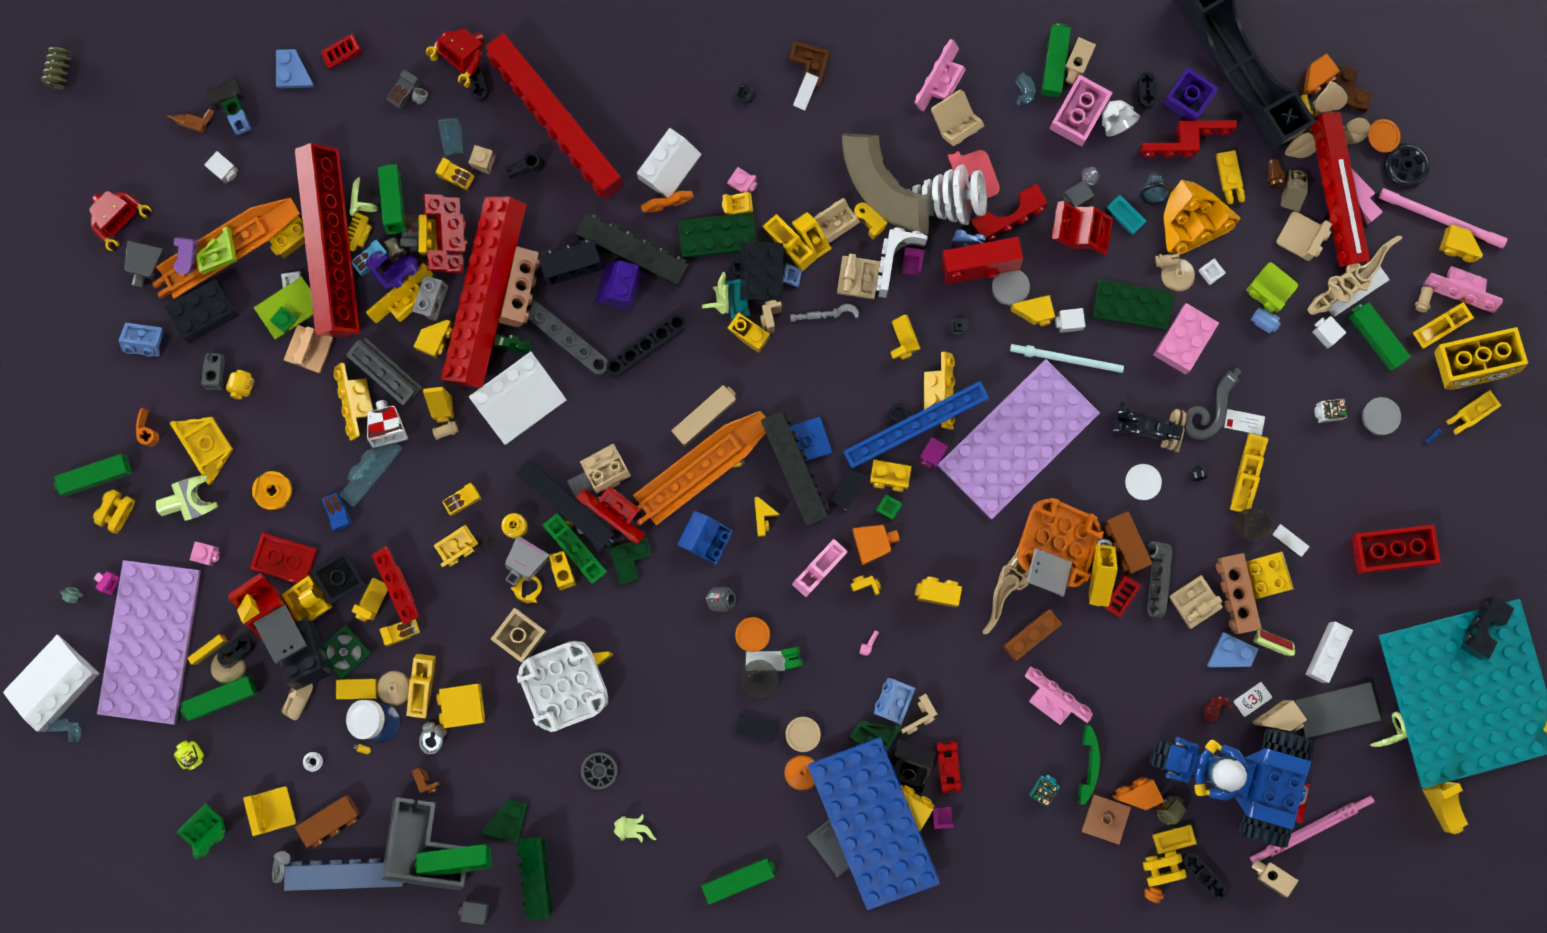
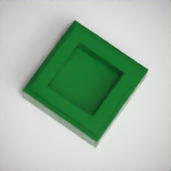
(889, 507)

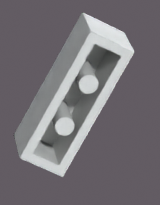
(1329, 652)

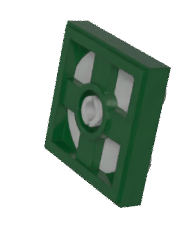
(345, 652)

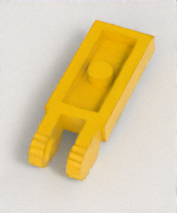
(1230, 175)
(1475, 411)

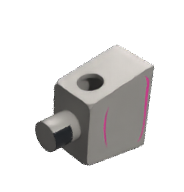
(524, 561)

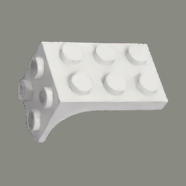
(896, 239)

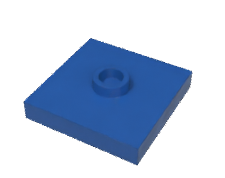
(812, 438)

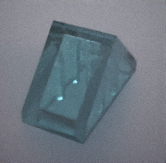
(451, 136)

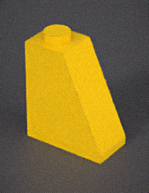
(1103, 575)

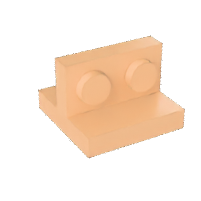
(308, 349)

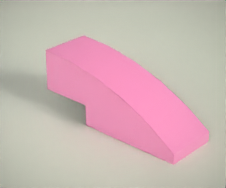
(1368, 208)
(819, 568)

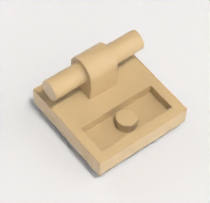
(858, 277)
(605, 469)
(1195, 602)

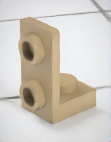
(925, 706)

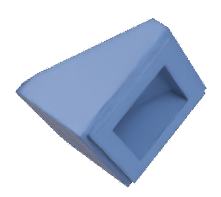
(791, 275)

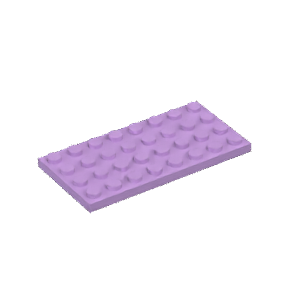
(1018, 439)
(149, 642)

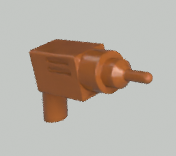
(193, 122)

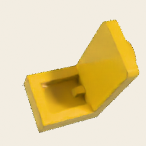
(906, 338)
(371, 601)

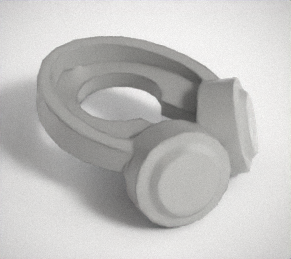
(439, 731)
(280, 859)

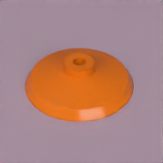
(1384, 135)
(752, 634)
(798, 774)

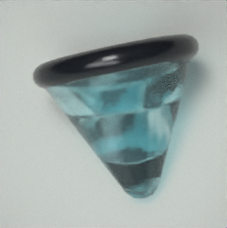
(1155, 190)

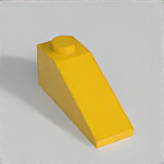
(439, 404)

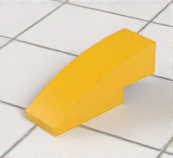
(792, 243)
(1443, 325)
(420, 685)

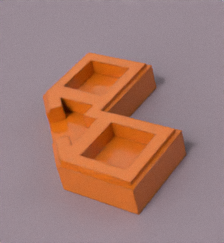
(675, 199)

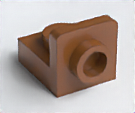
(422, 778)

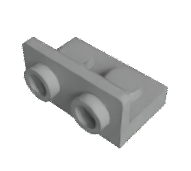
(430, 298)

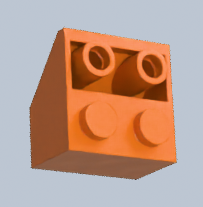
(1142, 794)

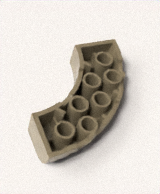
(880, 188)

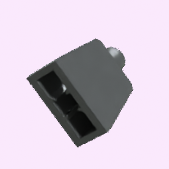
(142, 262)

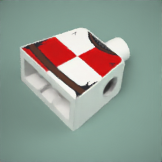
(385, 425)

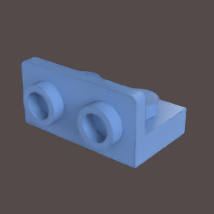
(141, 339)
(894, 700)

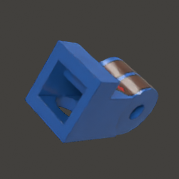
(337, 512)

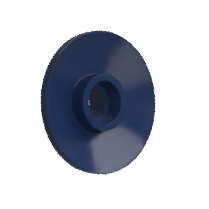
(391, 724)

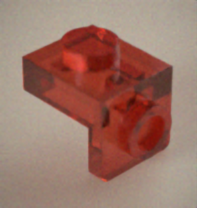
(1212, 710)

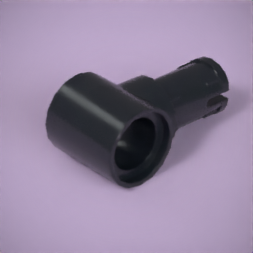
(524, 165)

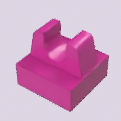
(107, 582)

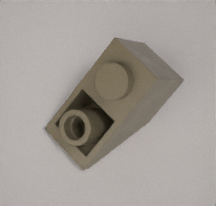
(1294, 190)

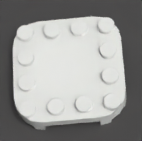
(563, 686)

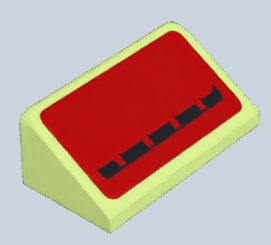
(1274, 642)

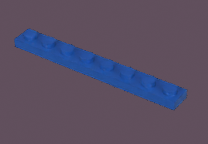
(916, 425)

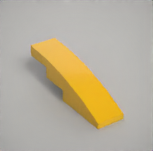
(1249, 472)

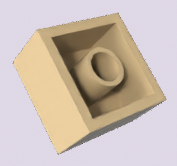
(519, 635)

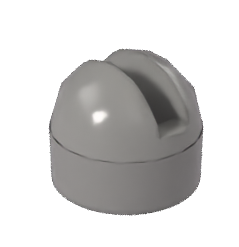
(419, 95)

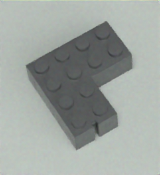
(409, 835)

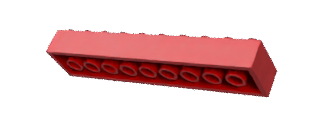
(554, 116)
(327, 241)
(483, 292)

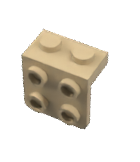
(956, 118)
(1303, 236)

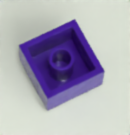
(1190, 95)

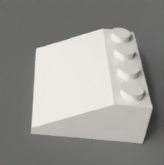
(517, 398)
(50, 684)

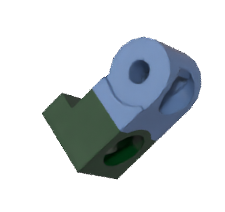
(236, 115)

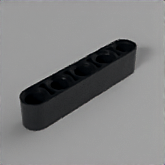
(651, 337)

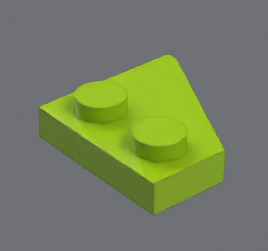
(217, 253)

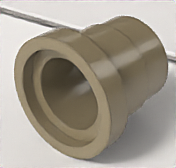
(394, 249)

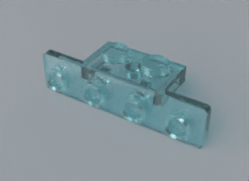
(368, 471)

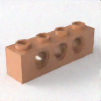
(509, 314)
(1247, 601)

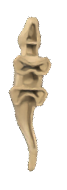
(1354, 279)
(1011, 578)

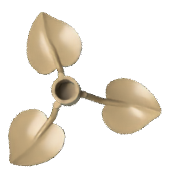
(1330, 99)

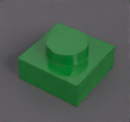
(283, 319)

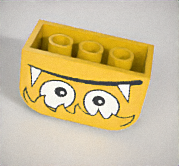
(1481, 359)

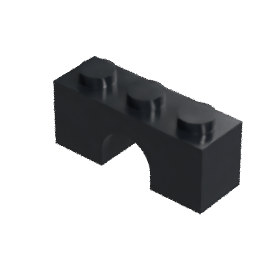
(1477, 640)

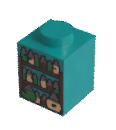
(1044, 790)

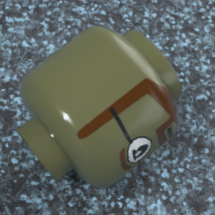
(1171, 810)

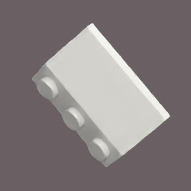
(668, 163)

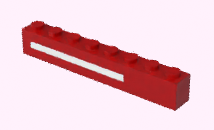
(1340, 189)

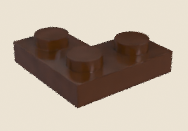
(812, 57)
(1357, 97)

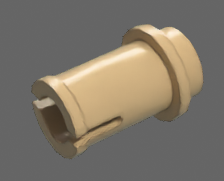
(1167, 260)
(1424, 299)
(445, 430)

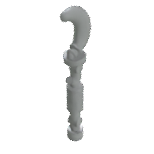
(817, 315)

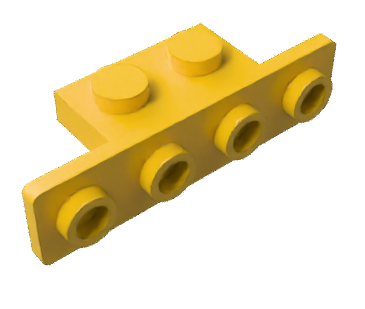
(400, 300)
(939, 385)
(354, 399)

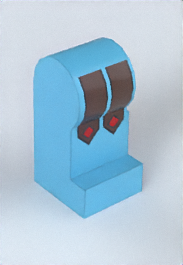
(359, 262)

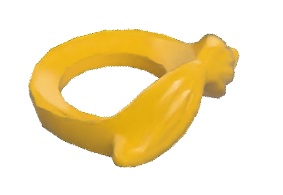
(529, 598)

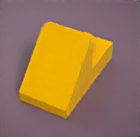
(762, 511)

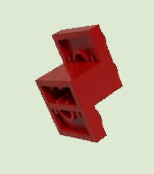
(1082, 227)
(265, 596)

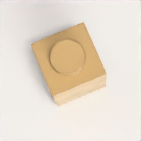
(482, 159)

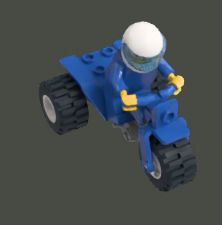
(1264, 783)

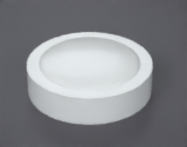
(365, 719)

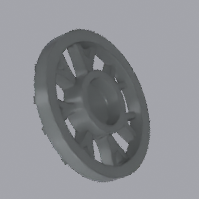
(599, 770)

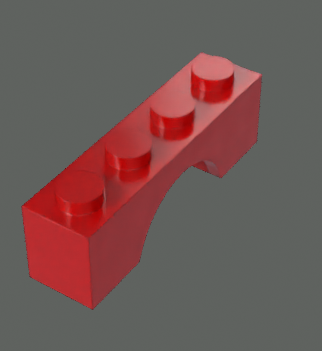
(1030, 203)

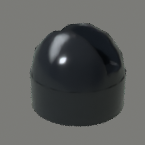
(1198, 473)

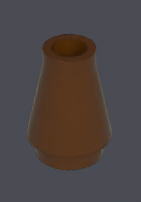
(1276, 176)

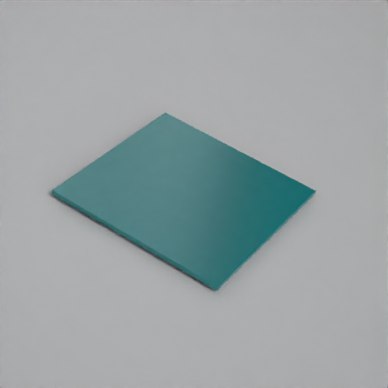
(1467, 710)

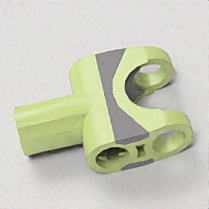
(185, 499)

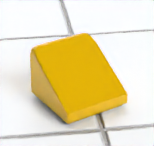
(247, 609)
(601, 657)

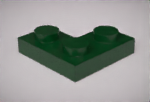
(624, 558)

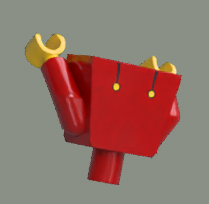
(460, 50)
(111, 213)

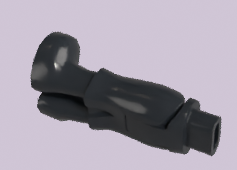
(1147, 426)

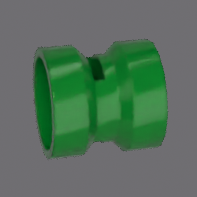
(792, 653)

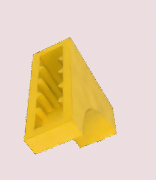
(1446, 806)

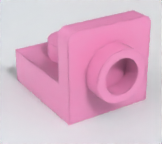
(742, 181)
(205, 554)

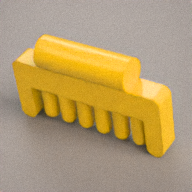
(361, 232)

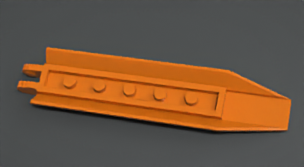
(248, 232)
(699, 468)

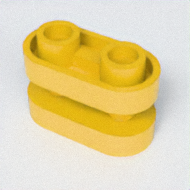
(110, 502)
(1170, 859)

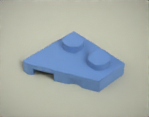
(291, 71)
(1232, 653)

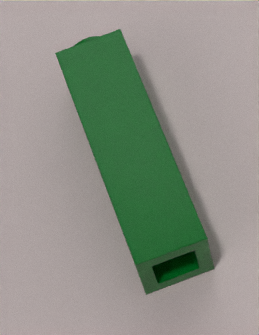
(1055, 60)
(391, 199)
(1379, 336)
(92, 475)
(218, 698)
(453, 861)
(738, 880)

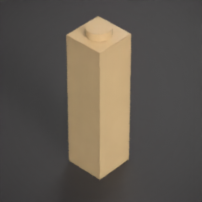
(704, 415)

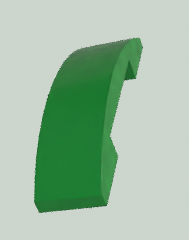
(574, 548)
(1086, 790)

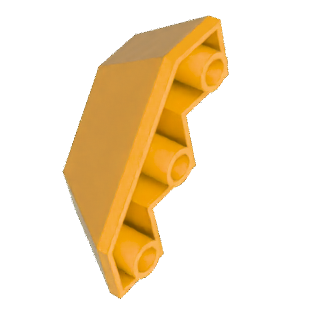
(1195, 217)

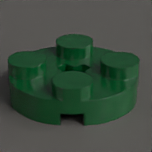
(512, 343)

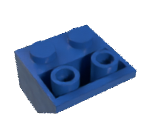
(705, 537)

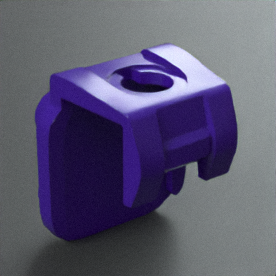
(394, 274)

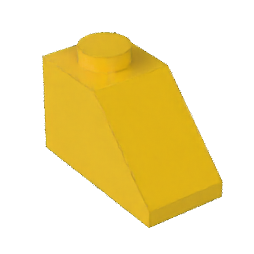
(811, 234)
(1035, 310)

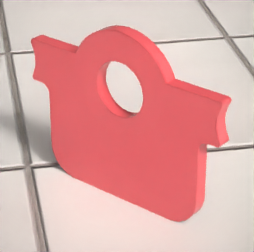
(977, 161)

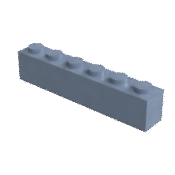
(336, 875)

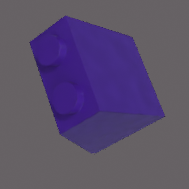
(619, 285)

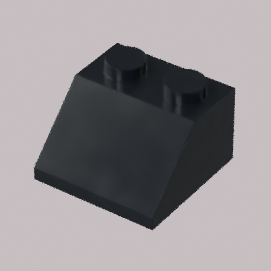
(912, 764)

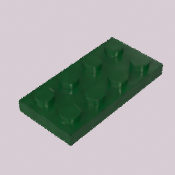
(716, 234)
(1132, 305)

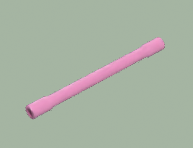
(1395, 198)

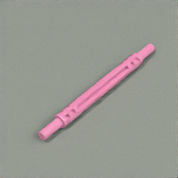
(1315, 828)

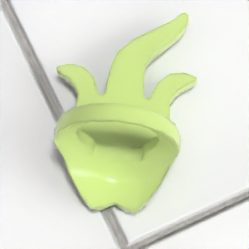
(356, 206)
(721, 296)
(1398, 737)
(628, 828)

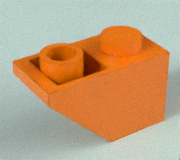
(1319, 73)

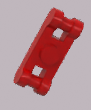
(948, 767)

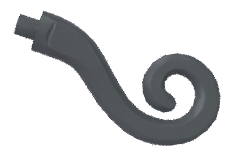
(1225, 385)

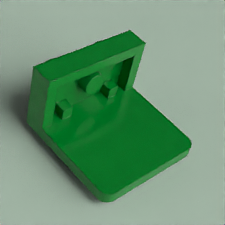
(203, 830)

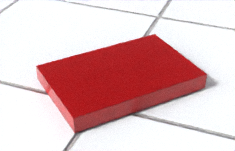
(283, 558)

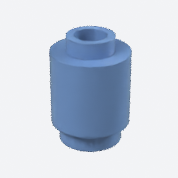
(1266, 320)

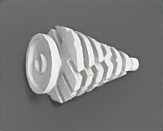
(952, 194)

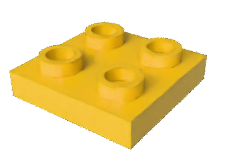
(1269, 575)
(306, 599)

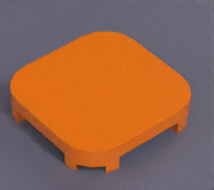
(1063, 533)

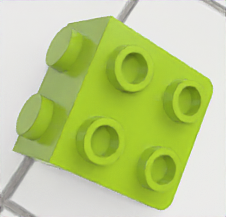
(1272, 288)

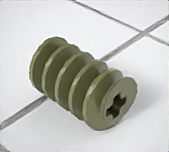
(55, 65)

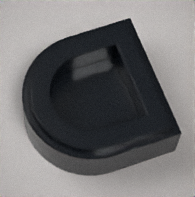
(898, 413)

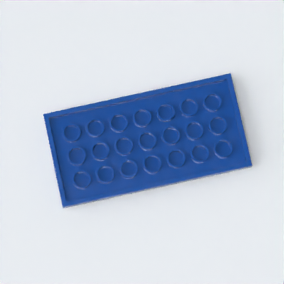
(874, 823)

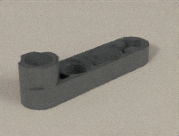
(1159, 551)

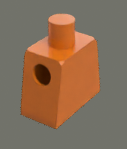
(873, 542)

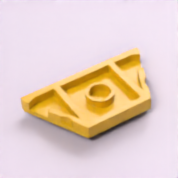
(204, 444)

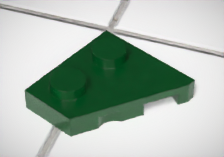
(867, 731)
(508, 821)

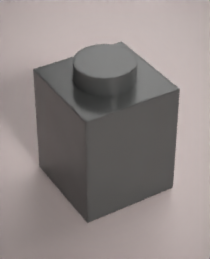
(1078, 194)
(474, 912)

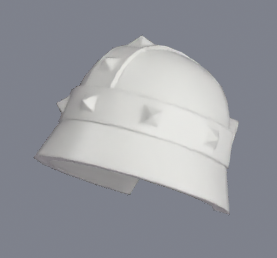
(1118, 117)

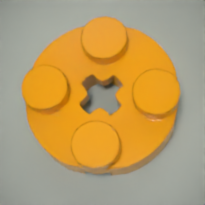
(266, 481)

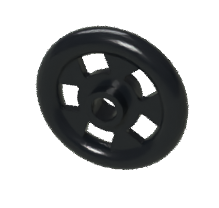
(1409, 180)

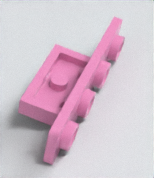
(943, 77)
(1465, 288)
(1054, 700)

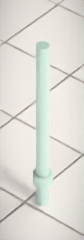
(1030, 351)

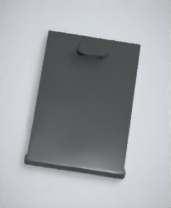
(280, 634)
(829, 848)

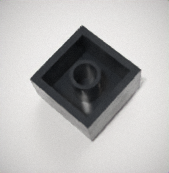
(338, 577)

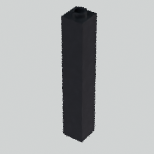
(566, 505)

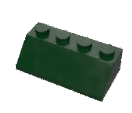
(535, 877)

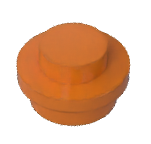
(1154, 894)

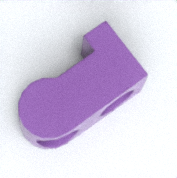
(186, 255)

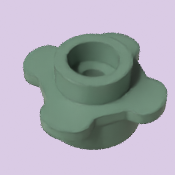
(71, 594)

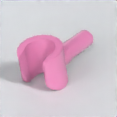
(866, 649)

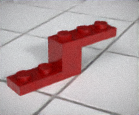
(1188, 138)

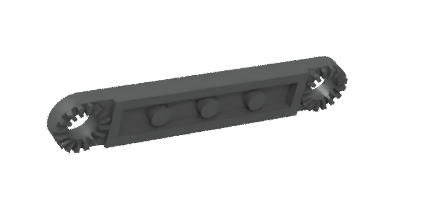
(565, 337)

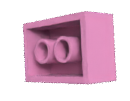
(1080, 110)
(1186, 339)

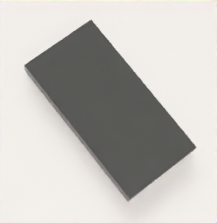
(1338, 710)

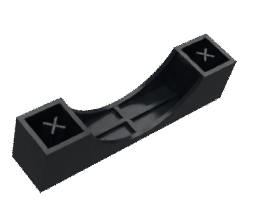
(1271, 106)

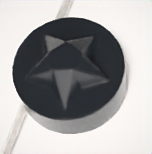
(745, 93)
(959, 325)

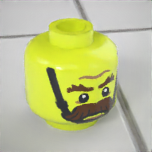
(188, 755)

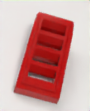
(343, 57)
(1136, 586)

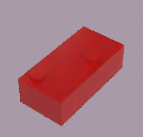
(981, 260)
(1395, 549)

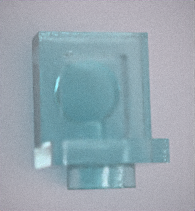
(1027, 87)
(73, 729)

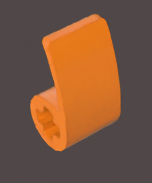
(142, 432)

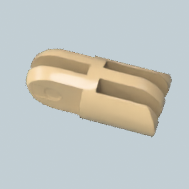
(1180, 419)
(296, 702)

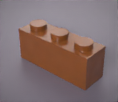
(1127, 543)
(1032, 635)
(328, 822)

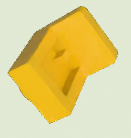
(737, 203)
(861, 582)

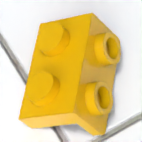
(455, 545)

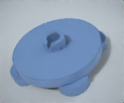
(962, 239)

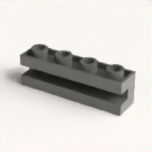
(384, 371)

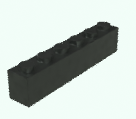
(633, 251)
(794, 467)

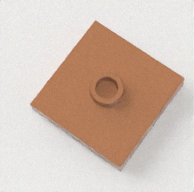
(1106, 819)

